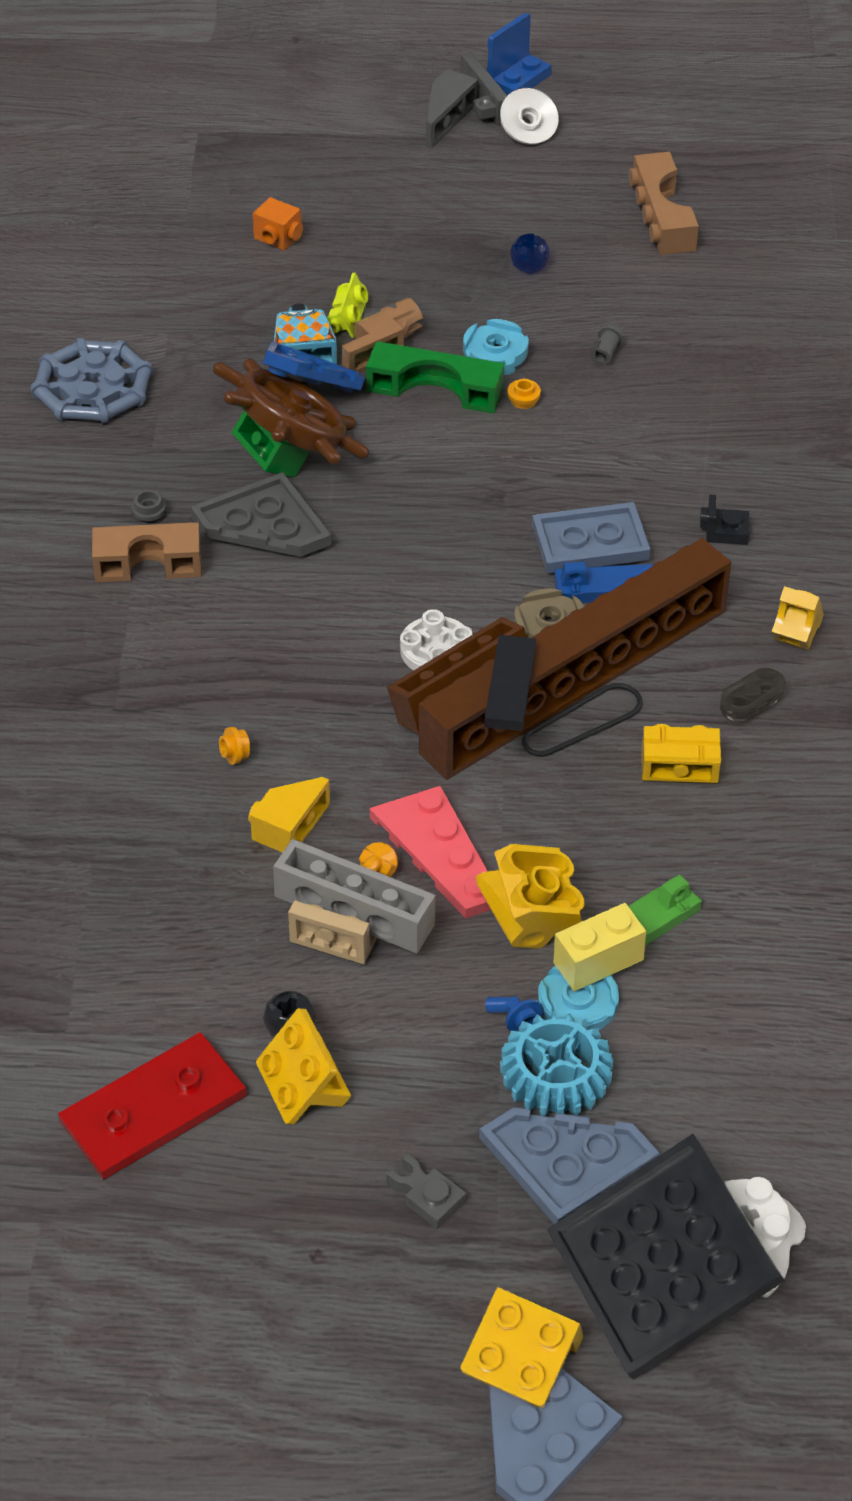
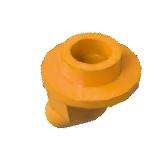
(379, 858)

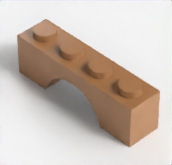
(670, 224)

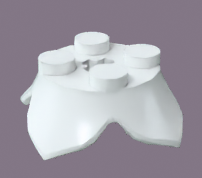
(771, 1217)

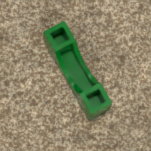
(398, 368)

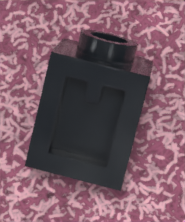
(724, 525)

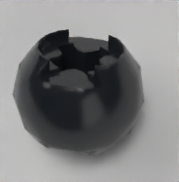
(282, 1007)

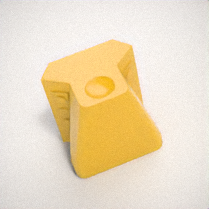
(531, 894)

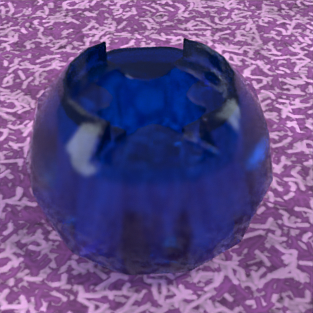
(529, 253)

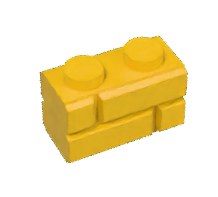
(681, 754)

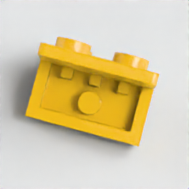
(301, 1069)

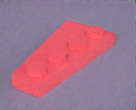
(438, 845)

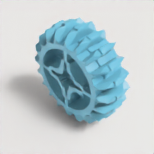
(562, 1079)

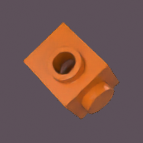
(277, 223)

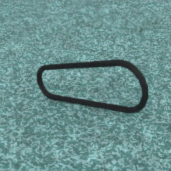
(589, 733)

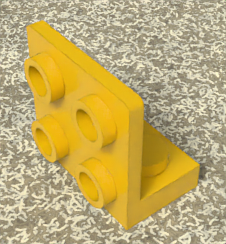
(521, 1347)

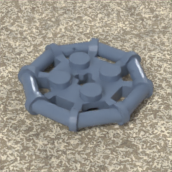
(75, 385)

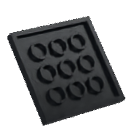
(664, 1256)

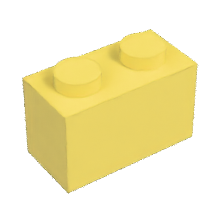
(599, 946)

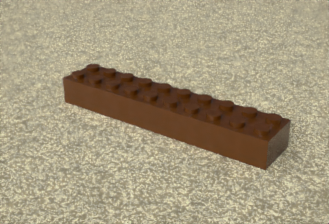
(581, 654)

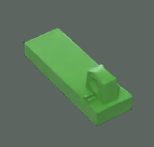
(666, 907)

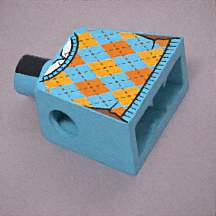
(306, 332)

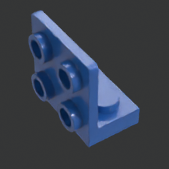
(510, 58)

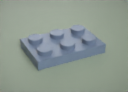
(591, 536)

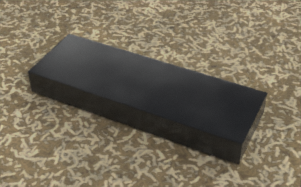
(510, 683)

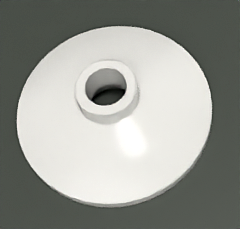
(531, 105)

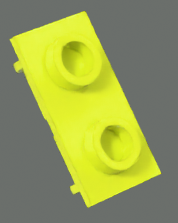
(348, 306)

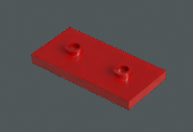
(151, 1105)

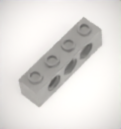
(393, 908)

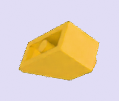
(289, 812)

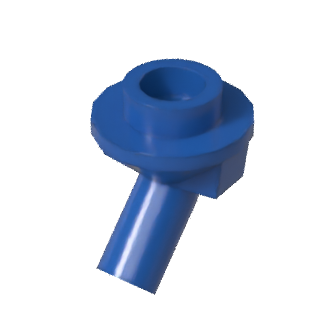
(516, 1009)

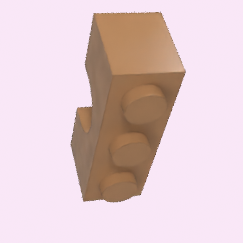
(121, 547)

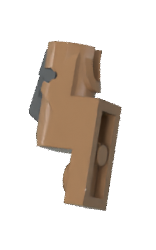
(384, 325)

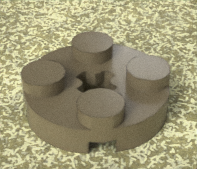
(542, 604)

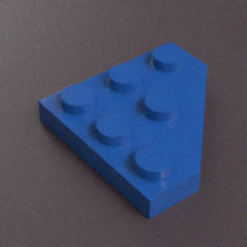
(311, 368)

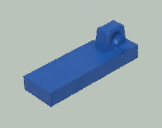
(591, 582)

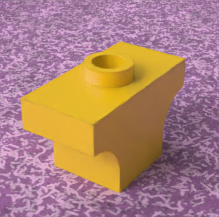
(797, 618)

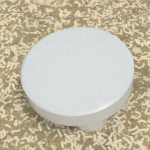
(430, 637)

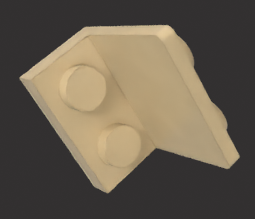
(330, 932)

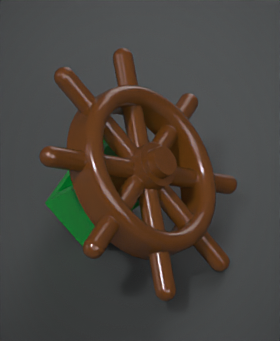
(285, 420)

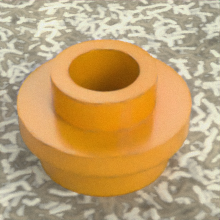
(524, 393)
(234, 745)

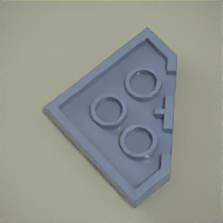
(565, 1157)
(548, 1445)

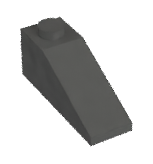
(449, 102)

